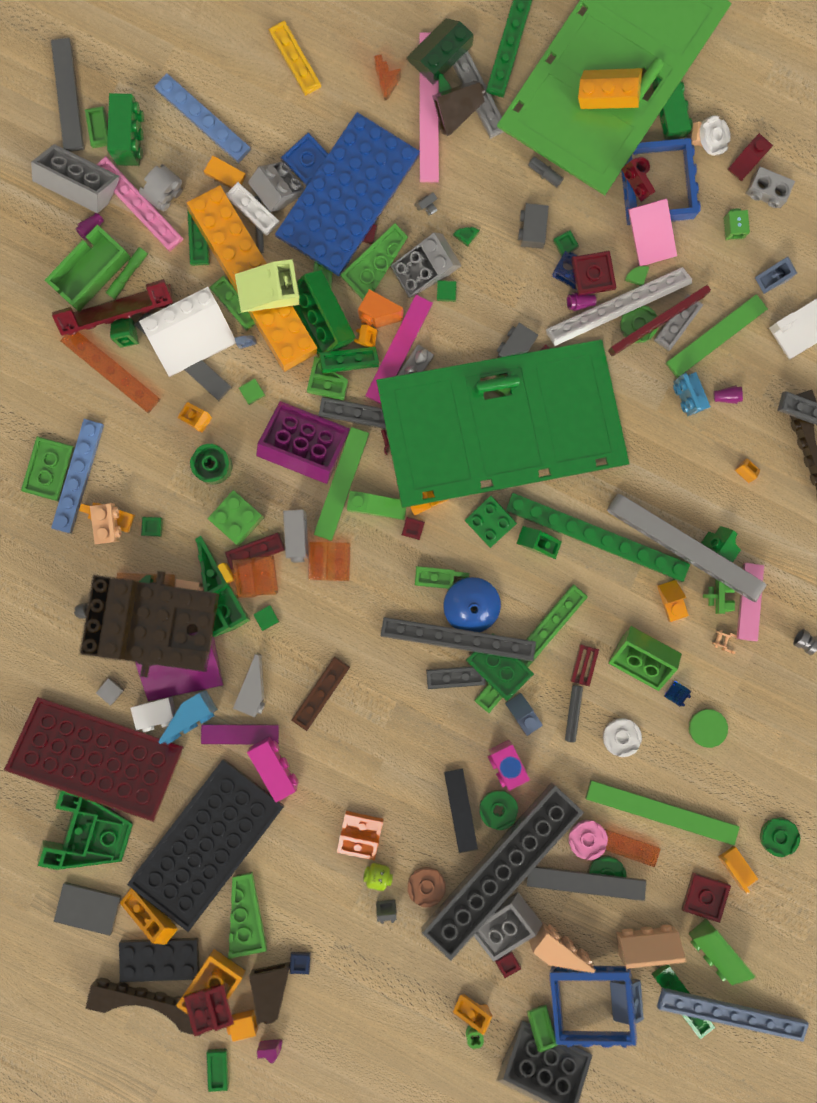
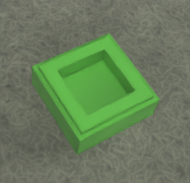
(251, 391)

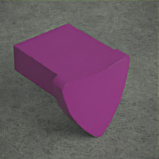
(269, 1049)

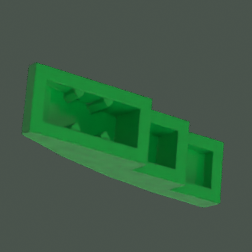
(668, 979)

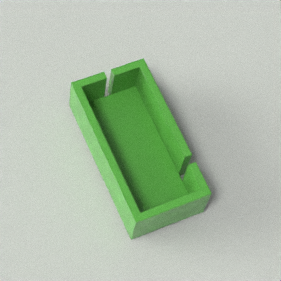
(87, 268)

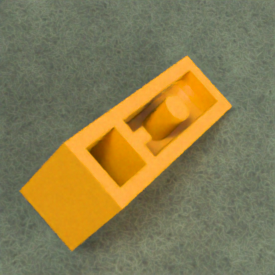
(149, 918)

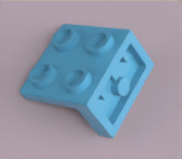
(691, 394)

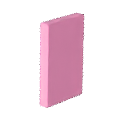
(652, 232)

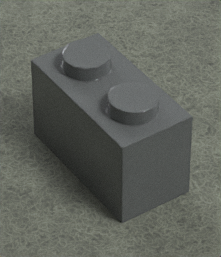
(534, 226)

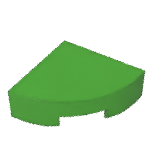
(637, 275)

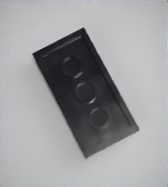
(158, 962)

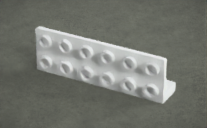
(797, 330)

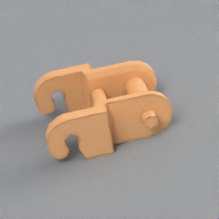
(724, 647)

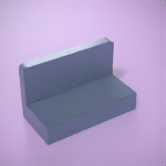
(619, 1001)

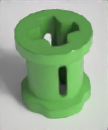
(477, 1042)

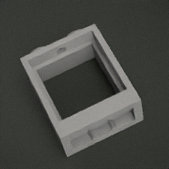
(296, 535)

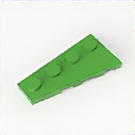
(372, 265)

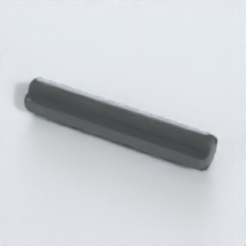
(573, 715)

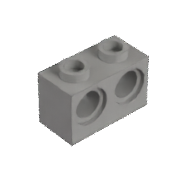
(771, 182)

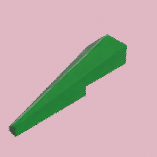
(230, 611)

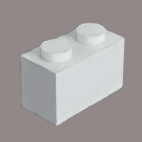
(153, 713)

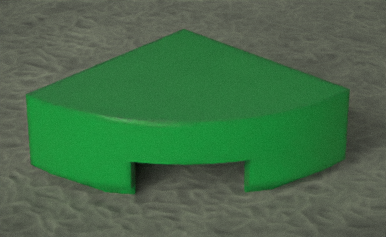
(466, 235)

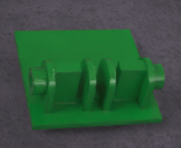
(490, 521)

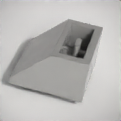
(276, 185)

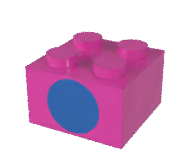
(507, 762)

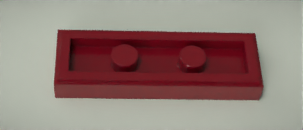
(262, 547)

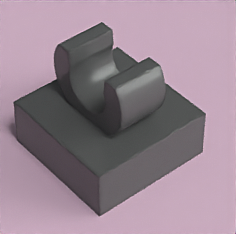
(426, 203)
(386, 911)

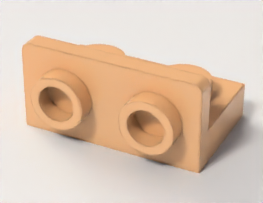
(105, 523)

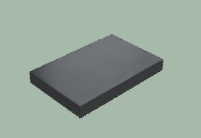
(87, 908)

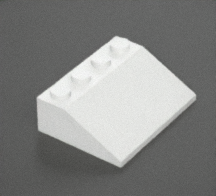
(188, 331)

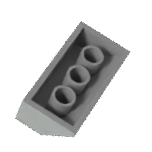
(74, 178)

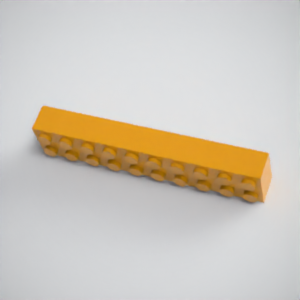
(239, 253)

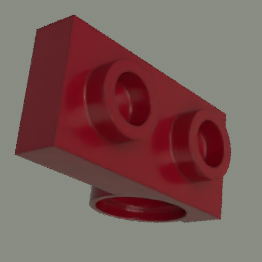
(635, 173)

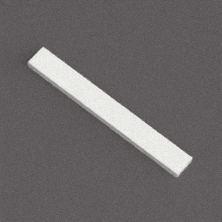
(619, 306)

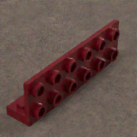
(157, 295)

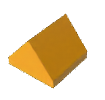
(748, 470)

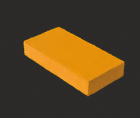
(224, 172)

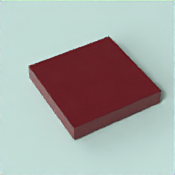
(593, 273)
(706, 897)

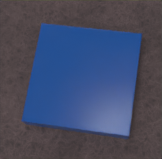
(305, 158)

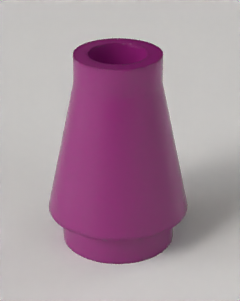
(88, 224)
(577, 302)
(729, 395)

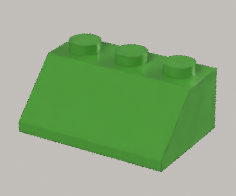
(645, 658)
(720, 954)

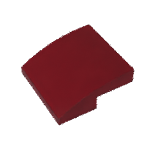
(208, 1010)

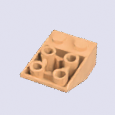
(559, 950)

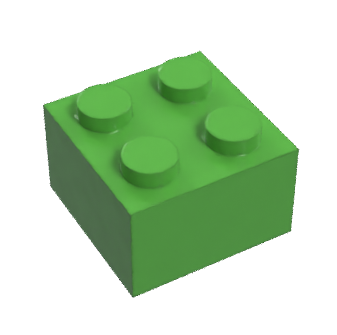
(236, 518)

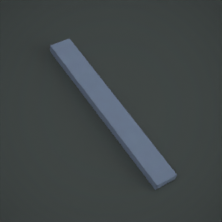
(732, 1014)

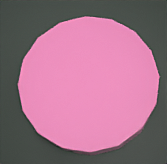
(588, 839)

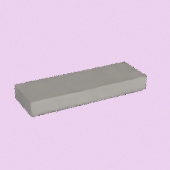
(676, 326)

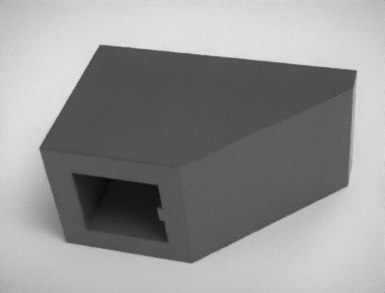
(519, 341)

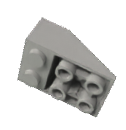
(426, 264)

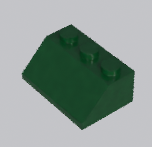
(441, 49)

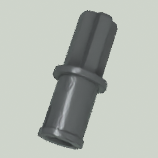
(545, 172)

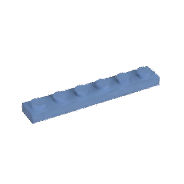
(202, 118)
(77, 476)

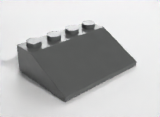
(544, 1076)

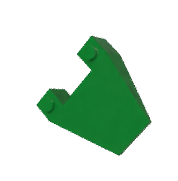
(92, 836)

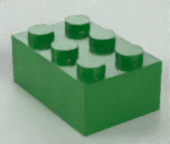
(124, 129)

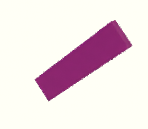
(238, 733)

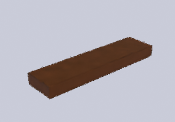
(320, 693)

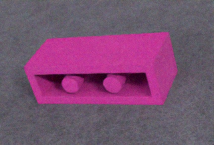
(273, 769)

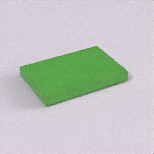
(47, 468)

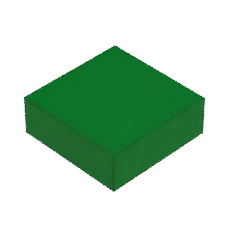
(566, 242)
(446, 291)
(152, 526)
(266, 618)

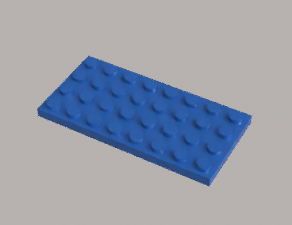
(347, 194)

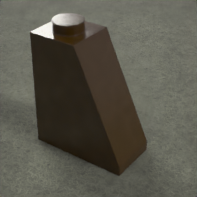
(457, 105)
(268, 990)

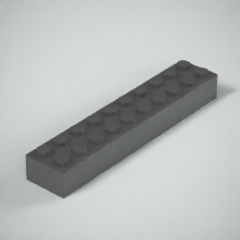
(501, 871)

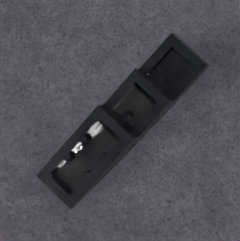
(460, 811)

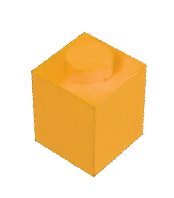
(244, 1025)

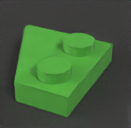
(326, 384)

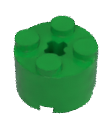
(202, 458)

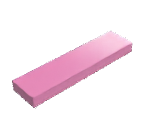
(748, 610)

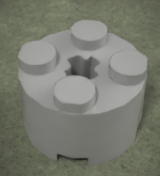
(161, 187)

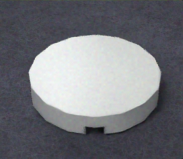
(714, 135)
(622, 737)

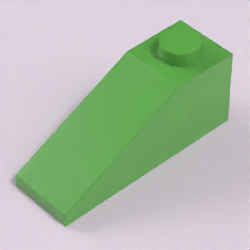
(375, 505)

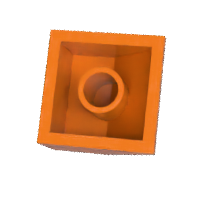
(379, 311)

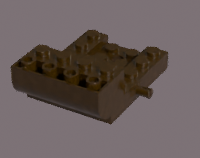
(148, 623)

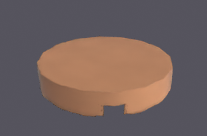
(426, 887)

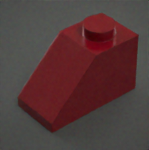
(750, 157)

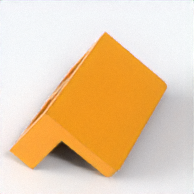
(738, 868)

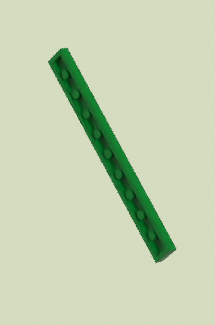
(597, 537)

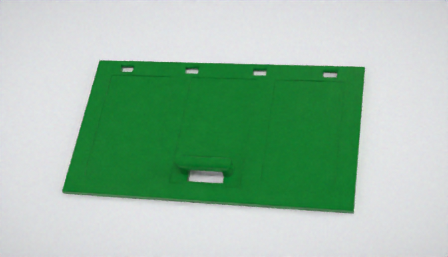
(453, 438)

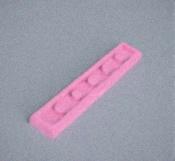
(143, 209)

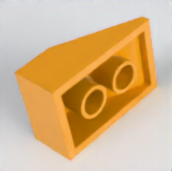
(214, 972)

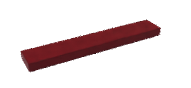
(658, 321)

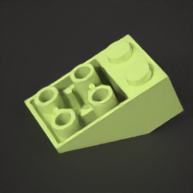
(267, 286)

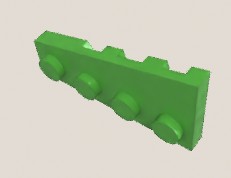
(246, 925)

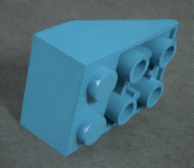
(191, 711)

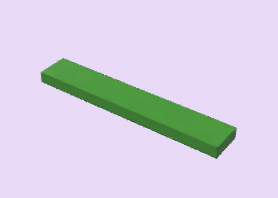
(716, 336)
(341, 484)

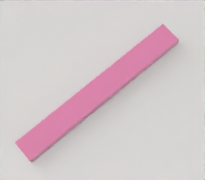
(428, 129)

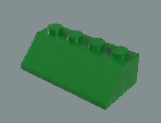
(322, 313)

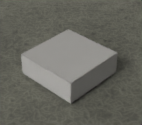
(110, 691)

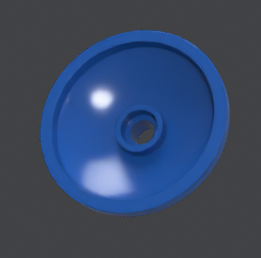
(469, 593)

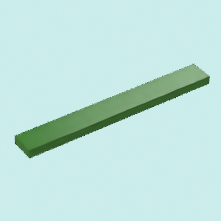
(542, 635)
(662, 812)

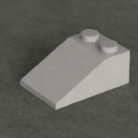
(508, 927)

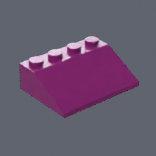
(302, 442)
(172, 681)

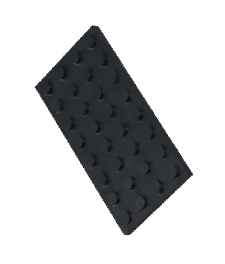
(205, 845)

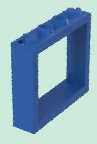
(690, 172)
(590, 1038)

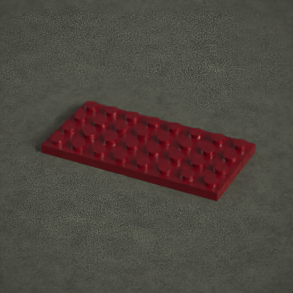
(94, 759)

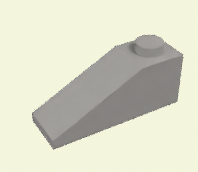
(252, 691)

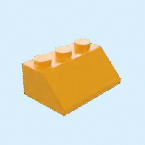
(610, 88)

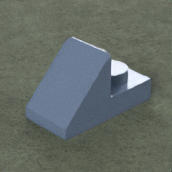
(523, 714)

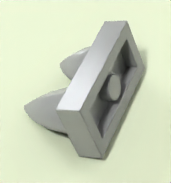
(417, 361)

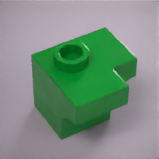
(723, 543)

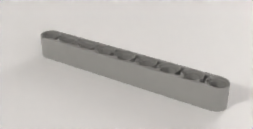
(686, 548)

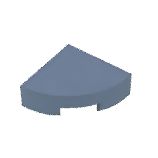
(245, 341)

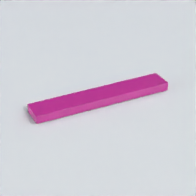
(401, 344)

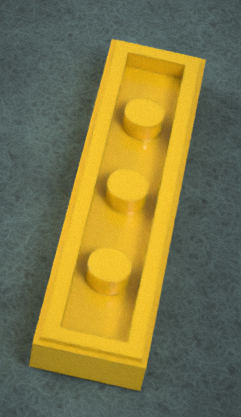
(294, 58)

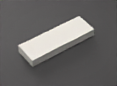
(252, 208)

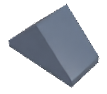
(776, 275)

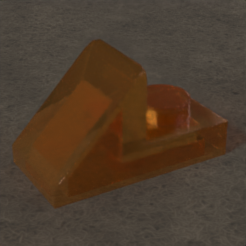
(387, 79)

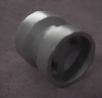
(806, 641)

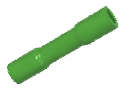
(119, 283)

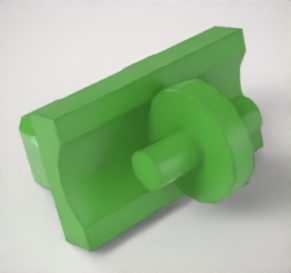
(721, 604)

